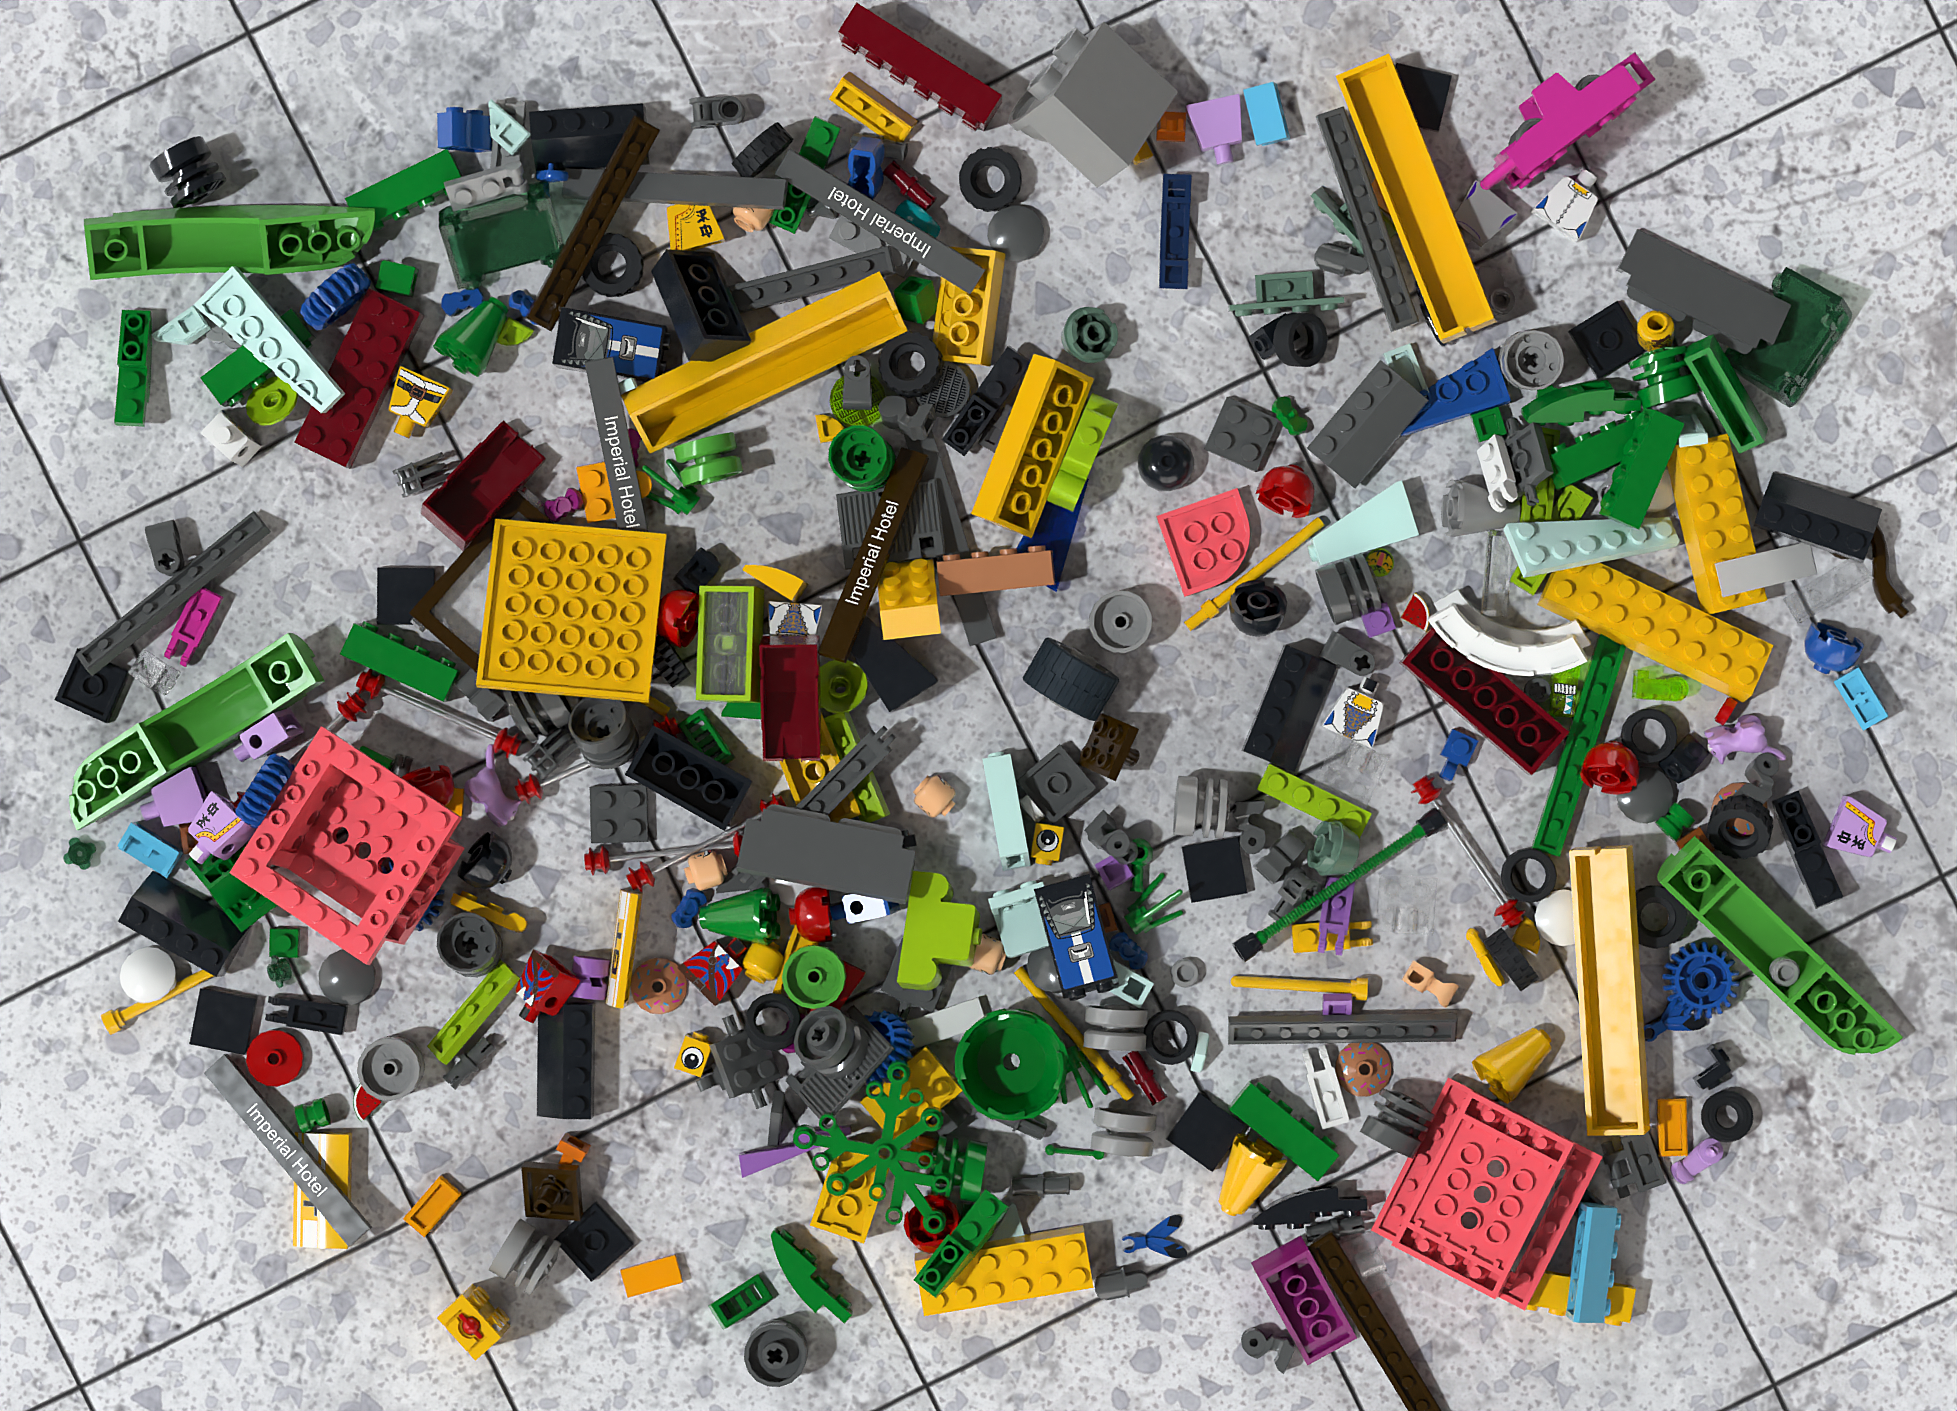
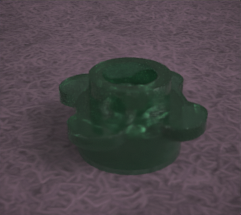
(87, 850)
(279, 970)

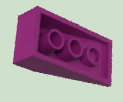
(1303, 1300)

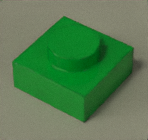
(1487, 424)
(284, 942)

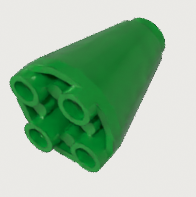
(473, 337)
(744, 916)

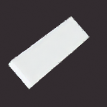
(945, 1022)

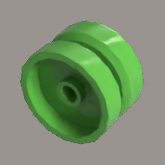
(709, 465)
(826, 964)

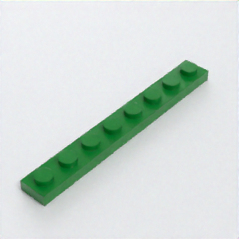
(1579, 741)

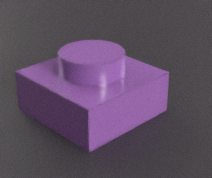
(1378, 621)
(1113, 872)
(1337, 1004)

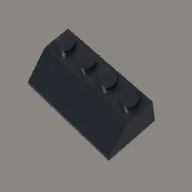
(580, 135)
(700, 304)
(1817, 517)
(1289, 708)
(689, 778)
(183, 924)
(566, 1062)

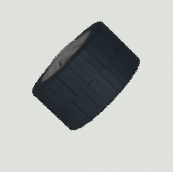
(1070, 679)

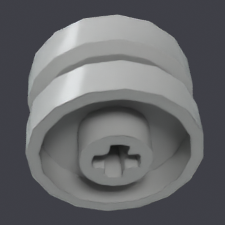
(1137, 619)
(1115, 1025)
(407, 1062)
(1123, 1135)

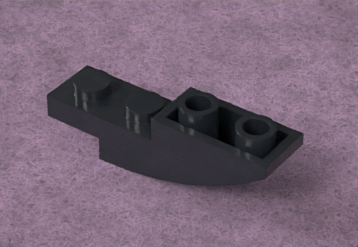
(986, 400)
(1806, 849)
(1296, 1207)

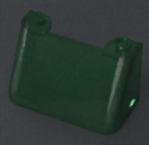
(501, 235)
(1803, 343)

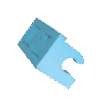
(1266, 114)
(1861, 697)
(150, 849)

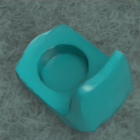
(918, 217)

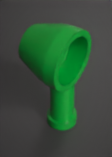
(1139, 863)

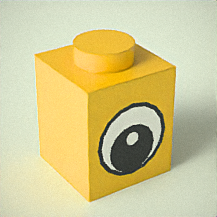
(1046, 843)
(694, 1054)

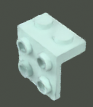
(1019, 919)

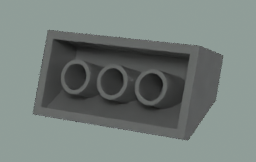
(1367, 424)

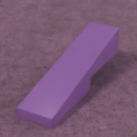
(761, 1159)

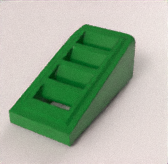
(727, 755)
(719, 1314)

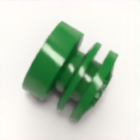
(1663, 376)
(857, 444)
(962, 1168)

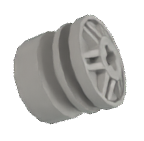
(1547, 360)
(1200, 807)
(525, 1256)

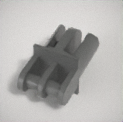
(1338, 259)
(420, 475)
(551, 752)
(1117, 1283)

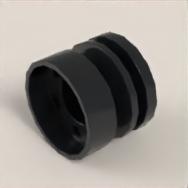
(185, 167)

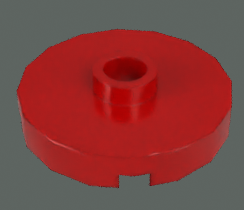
(290, 1058)

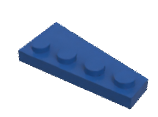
(1463, 393)

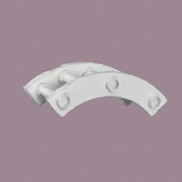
(1506, 647)

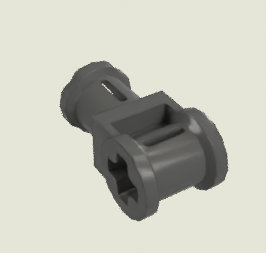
(1294, 892)

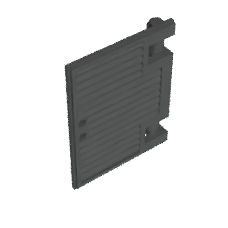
(921, 521)
(830, 1095)

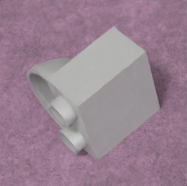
(1094, 103)

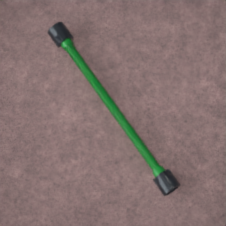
(1427, 825)

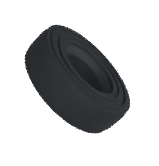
(1710, 1121)

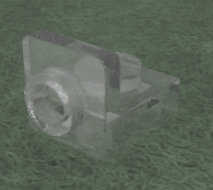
(154, 673)

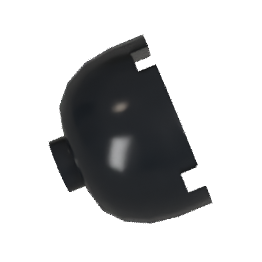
(1165, 463)
(1257, 608)
(488, 862)

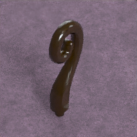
(1883, 587)

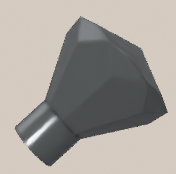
(822, 210)

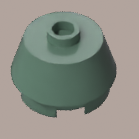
(1089, 335)
(1334, 849)

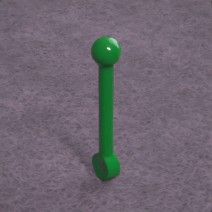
(1051, 1150)

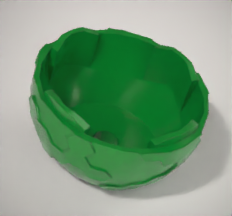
(1015, 1092)

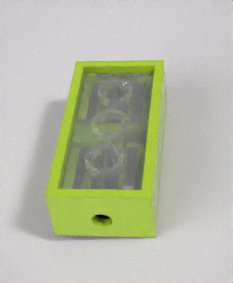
(729, 644)

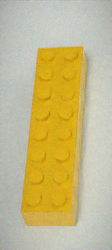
(1658, 627)

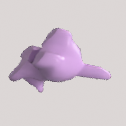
(1744, 737)
(486, 789)

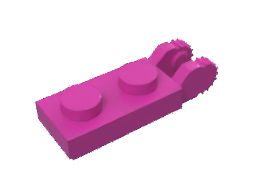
(193, 623)

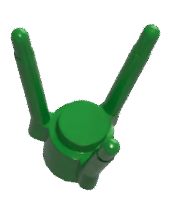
(684, 498)
(1140, 918)
(1073, 1065)

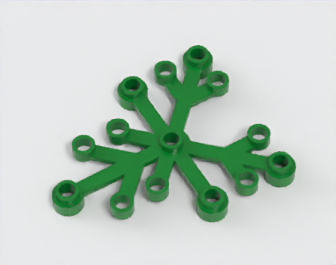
(904, 1179)

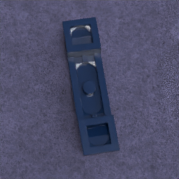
(1174, 231)

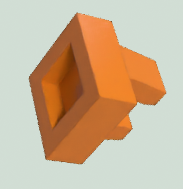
(1171, 127)
(572, 1149)

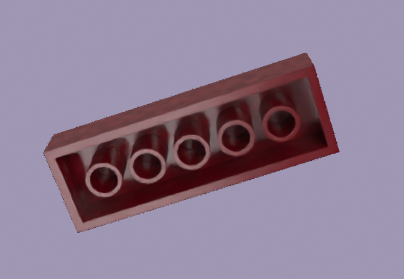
(920, 67)
(364, 373)
(1486, 701)

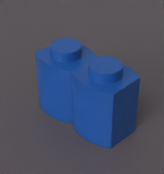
(464, 130)
(865, 166)

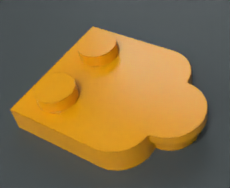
(597, 492)

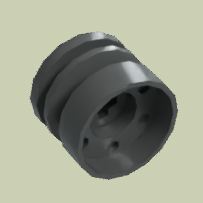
(1349, 588)
(535, 709)
(603, 732)
(463, 930)
(1397, 1122)

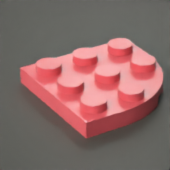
(1206, 540)

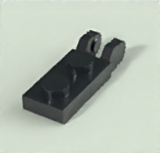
(310, 1015)

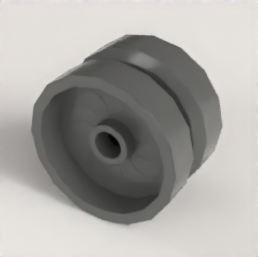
(831, 1042)
(774, 1370)

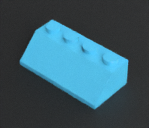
(1592, 1262)

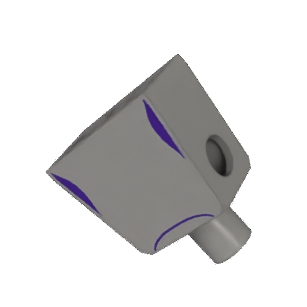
(1482, 215)

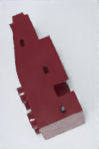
(481, 485)
(790, 697)

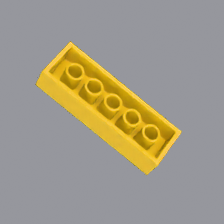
(1032, 445)
(1712, 518)
(1015, 1271)

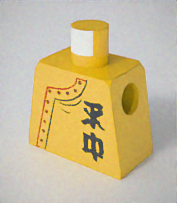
(692, 227)

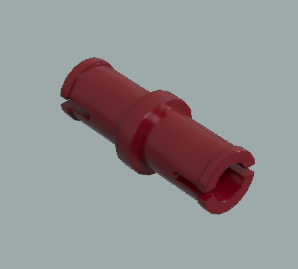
(909, 185)
(1144, 1077)

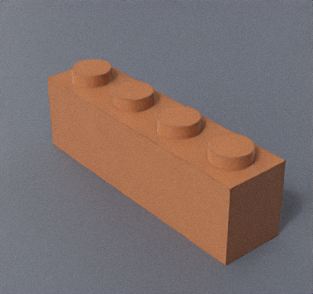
(995, 572)

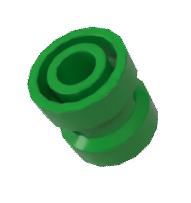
(1673, 824)
(311, 1115)

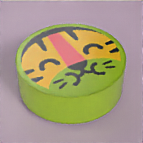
(1380, 561)

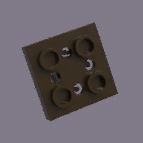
(1109, 747)
(551, 1199)

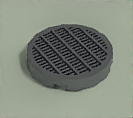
(950, 393)

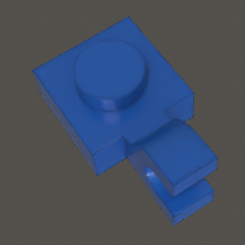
(1457, 750)

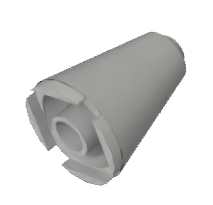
(1470, 512)

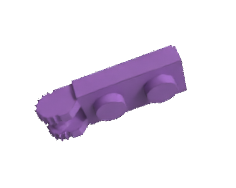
(1335, 916)

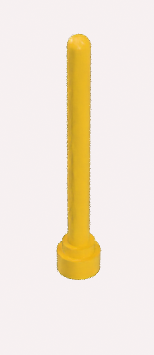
(1357, 987)
(116, 1019)

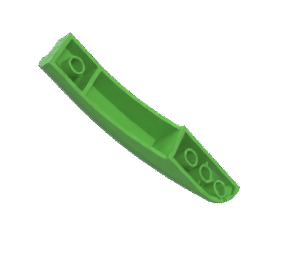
(219, 237)
(192, 729)
(1760, 937)

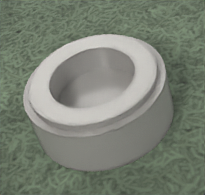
(1784, 971)
(1185, 973)

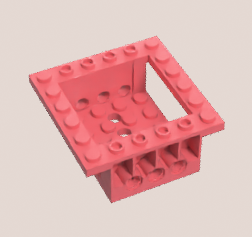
(347, 789)
(1440, 1185)

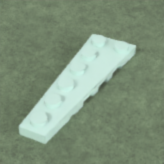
(254, 324)
(1572, 544)

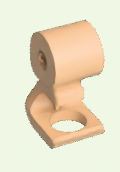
(1423, 980)

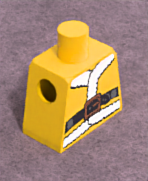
(416, 400)

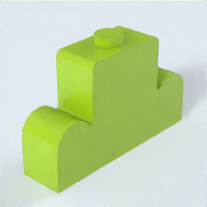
(1082, 451)
(935, 932)

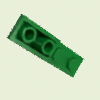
(818, 149)
(134, 368)
(1569, 403)
(962, 1245)
(798, 1268)

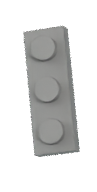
(859, 240)

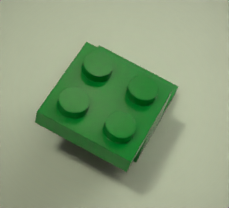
(235, 897)

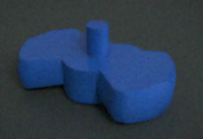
(551, 175)
(461, 300)
(521, 301)
(688, 908)
(1129, 950)

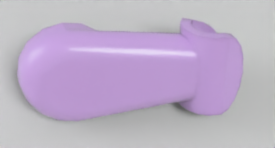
(1702, 1156)

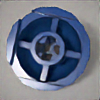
(1831, 648)

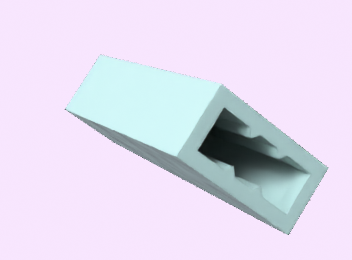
(1372, 525)
(1006, 811)

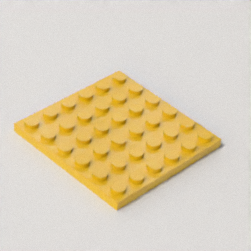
(571, 610)

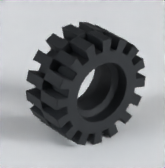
(669, 662)

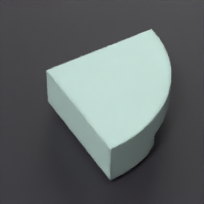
(1200, 1052)

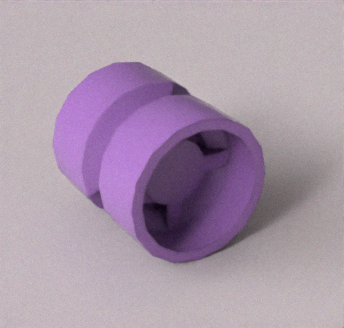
(592, 974)

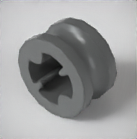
(1541, 682)

